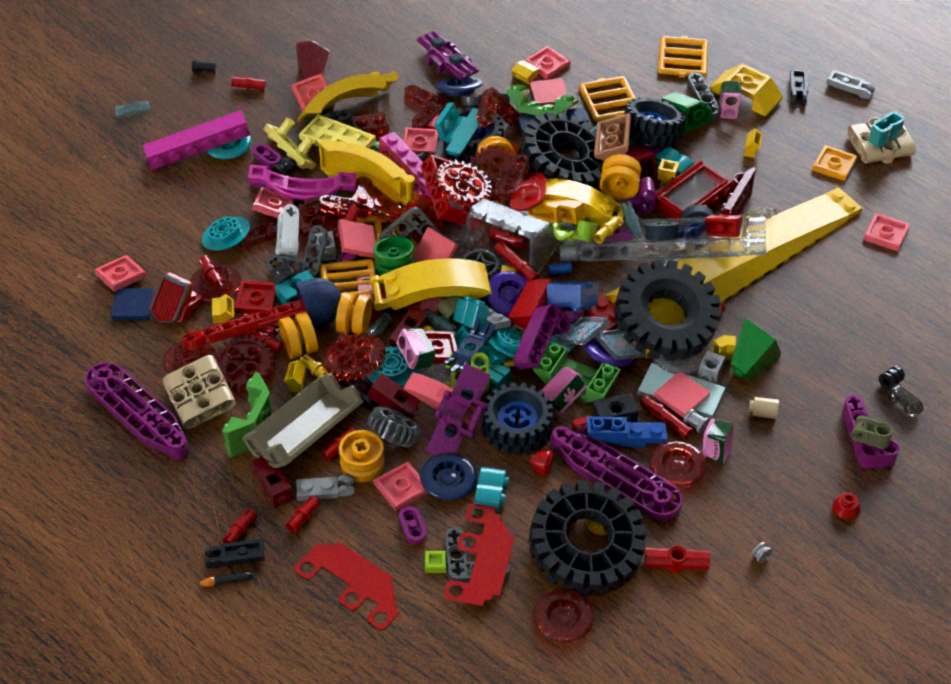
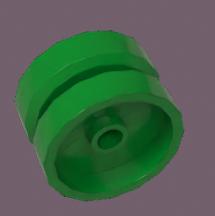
(392, 254)

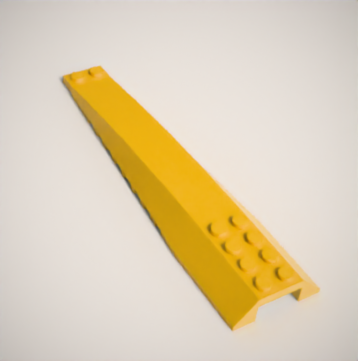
(785, 236)

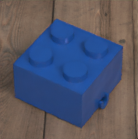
(572, 295)

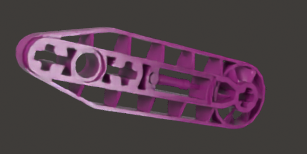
(109, 388)
(607, 465)

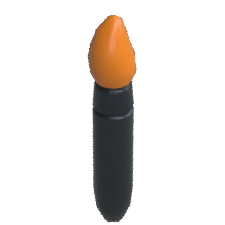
(211, 581)

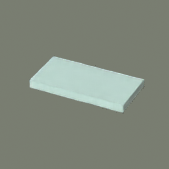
(658, 377)

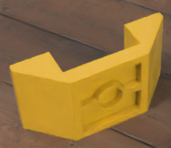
(754, 86)

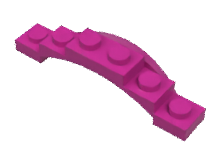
(301, 188)

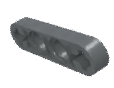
(706, 95)

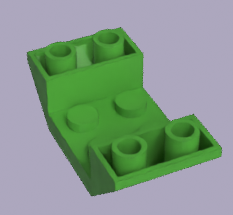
(520, 96)
(597, 381)
(260, 410)

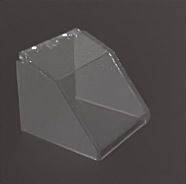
(488, 214)

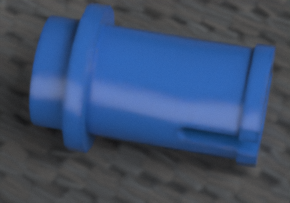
(560, 268)

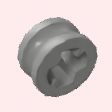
(761, 552)

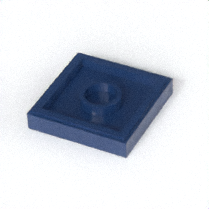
(132, 304)

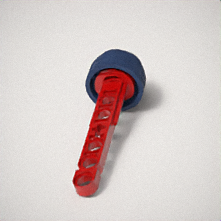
(315, 297)

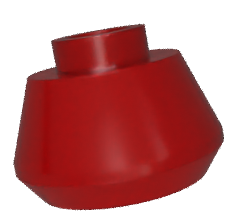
(542, 462)
(846, 506)

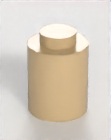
(764, 407)

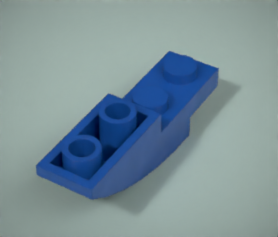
(623, 433)

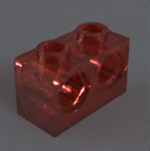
(372, 123)

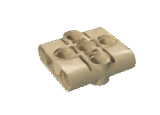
(868, 153)
(214, 396)

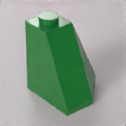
(696, 112)
(753, 351)

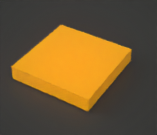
(834, 163)

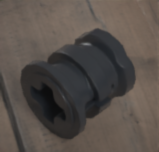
(891, 377)

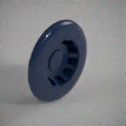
(456, 87)
(448, 481)

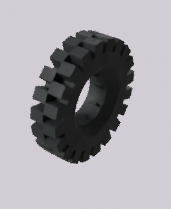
(544, 159)
(671, 283)
(580, 569)

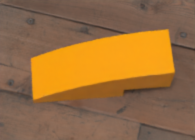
(559, 210)

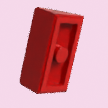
(724, 225)

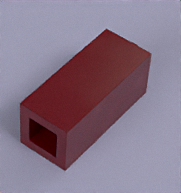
(412, 319)
(393, 396)
(272, 482)

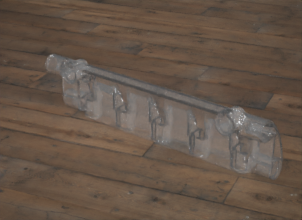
(751, 243)

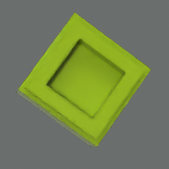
(435, 561)

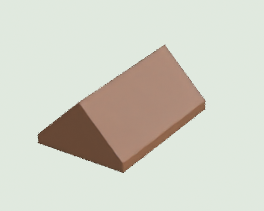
(612, 136)

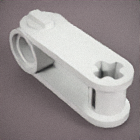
(287, 232)

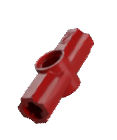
(667, 559)

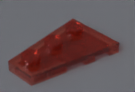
(376, 202)

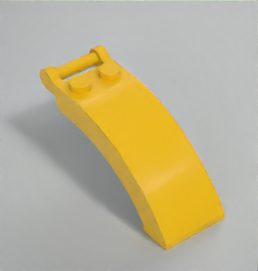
(350, 87)
(365, 162)
(597, 205)
(430, 280)

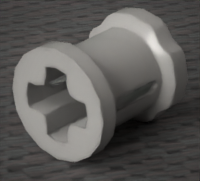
(696, 421)

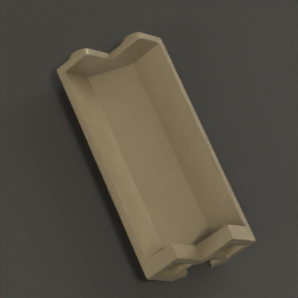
(302, 421)

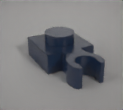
(692, 229)

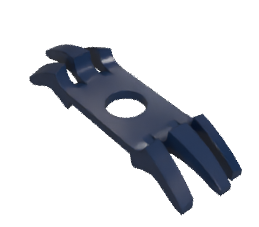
(472, 339)

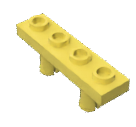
(294, 152)

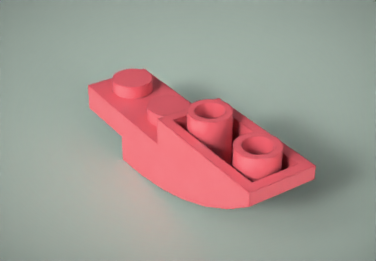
(432, 393)

